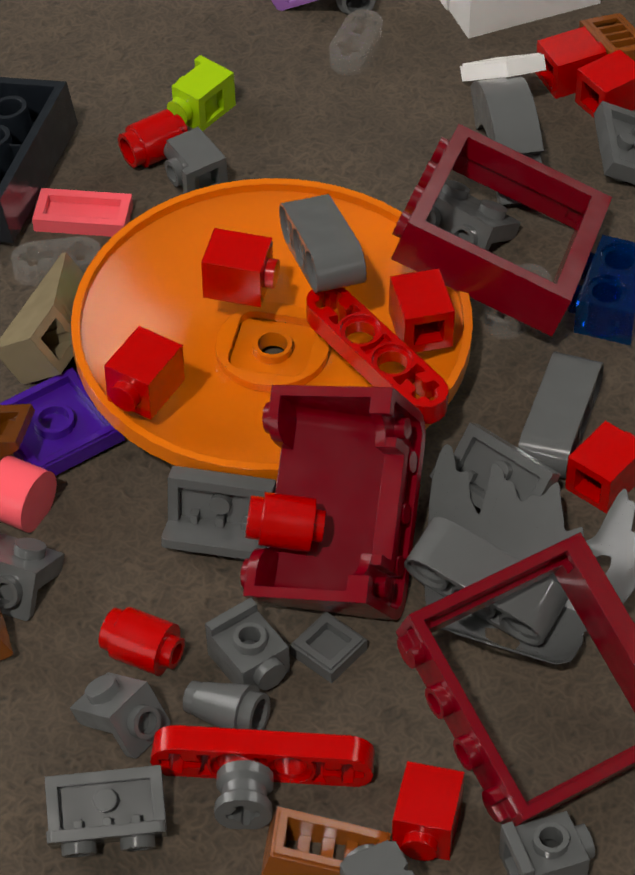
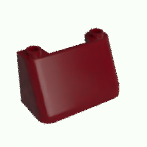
(364, 466)

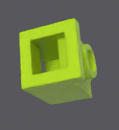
(203, 94)

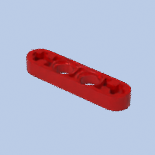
(381, 349)
(316, 761)

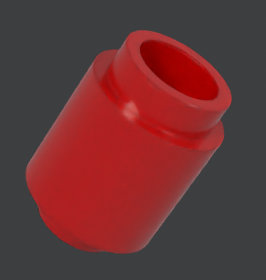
(145, 139)
(285, 521)
(141, 640)

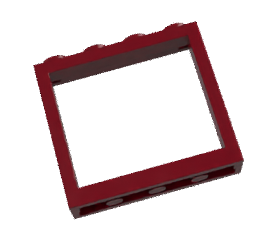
(480, 272)
(603, 619)

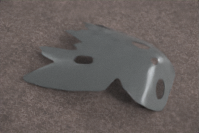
(522, 531)

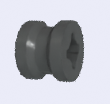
(244, 795)

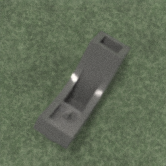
(509, 117)

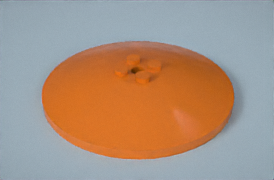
(154, 281)

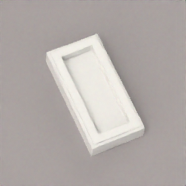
(503, 67)

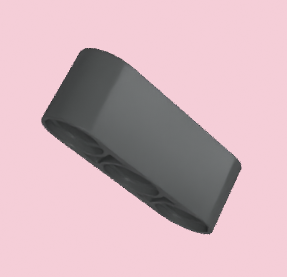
(322, 243)
(561, 410)
(454, 558)

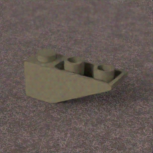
(40, 335)

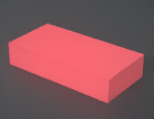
(81, 212)

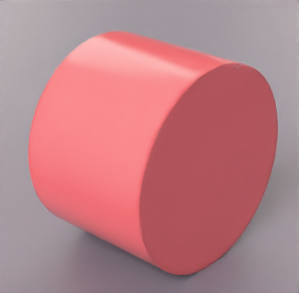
(25, 493)

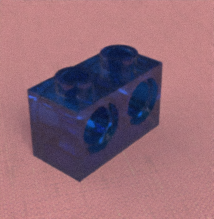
(607, 298)

